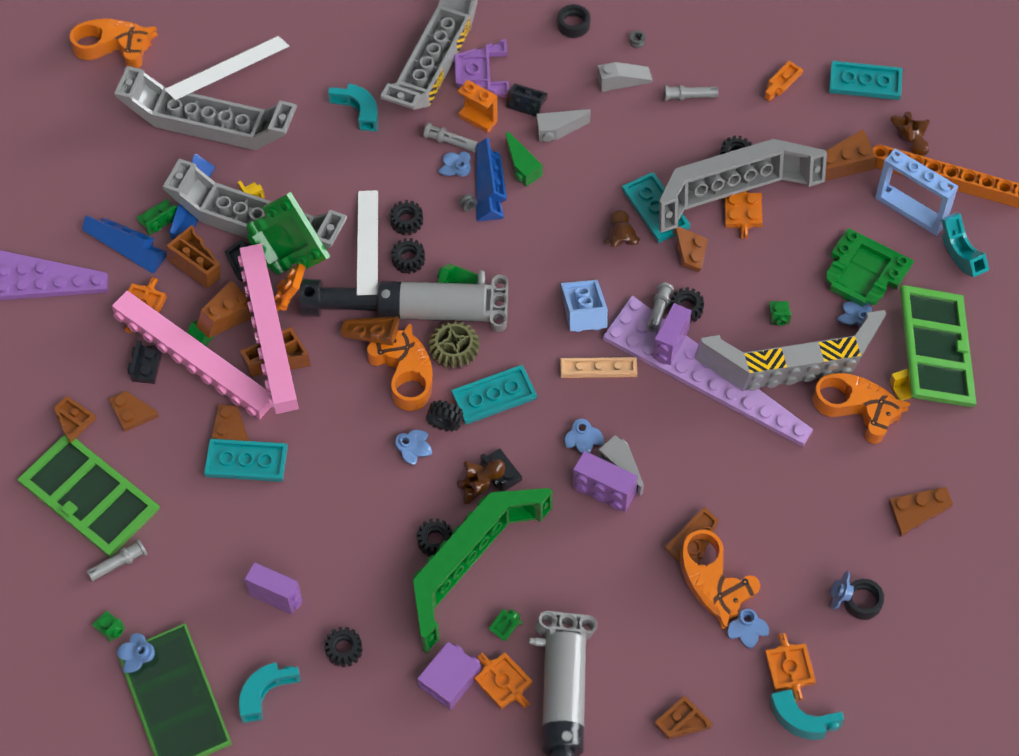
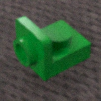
(779, 313)
(506, 623)
(109, 626)

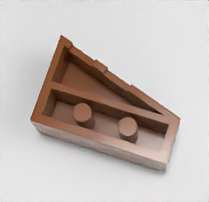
(850, 157)
(193, 258)
(224, 311)
(295, 351)

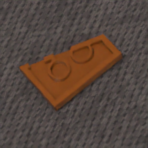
(376, 330)
(919, 507)

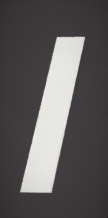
(226, 68)
(367, 243)

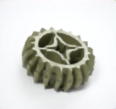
(461, 336)

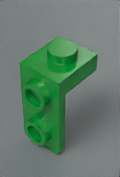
(454, 274)

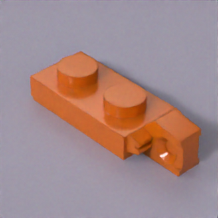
(782, 80)

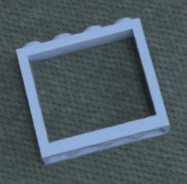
(908, 206)

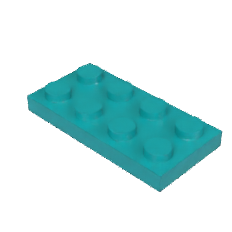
(865, 80)
(644, 197)
(494, 394)
(246, 460)

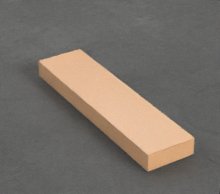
(598, 367)

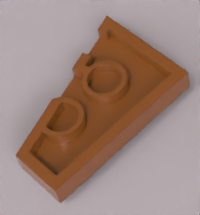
(702, 521)

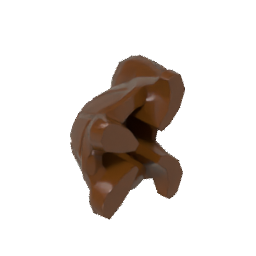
(912, 132)
(621, 230)
(479, 478)

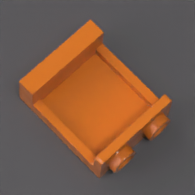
(479, 106)

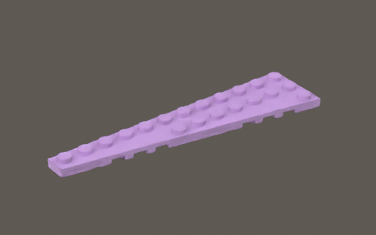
(631, 336)

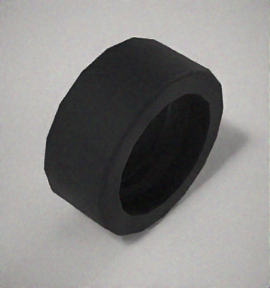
(573, 31)
(875, 589)

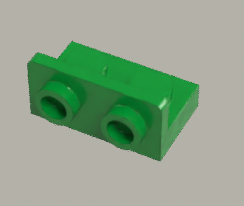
(157, 217)

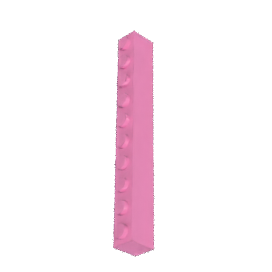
(269, 329)
(192, 354)

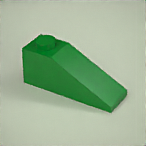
(524, 164)

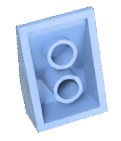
(584, 305)

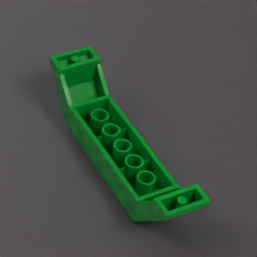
(467, 546)

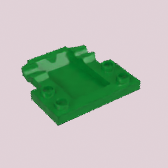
(286, 236)
(865, 269)

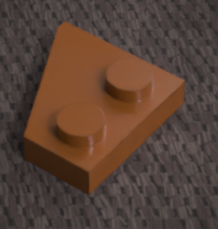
(691, 248)
(131, 410)
(73, 418)
(229, 424)
(682, 720)

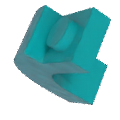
(361, 100)
(960, 249)
(259, 684)
(800, 723)

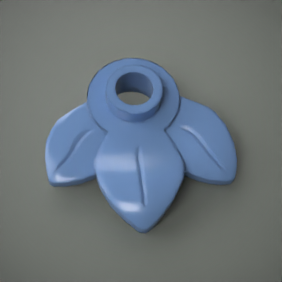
(456, 164)
(854, 313)
(583, 439)
(416, 446)
(841, 590)
(748, 631)
(133, 652)

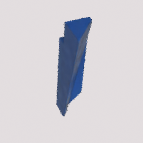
(489, 183)
(183, 218)
(126, 241)

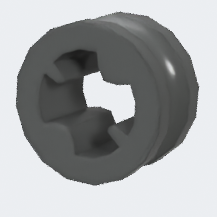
(637, 34)
(468, 202)

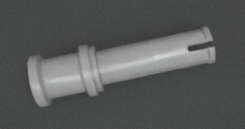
(689, 92)
(442, 135)
(661, 300)
(126, 555)

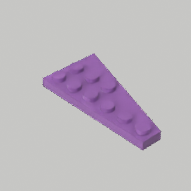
(35, 277)

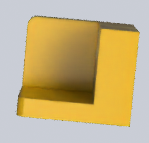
(252, 189)
(901, 384)

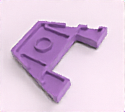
(475, 67)

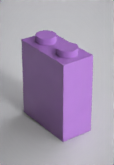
(672, 334)
(273, 588)
(449, 675)

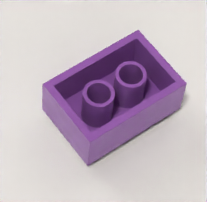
(604, 481)

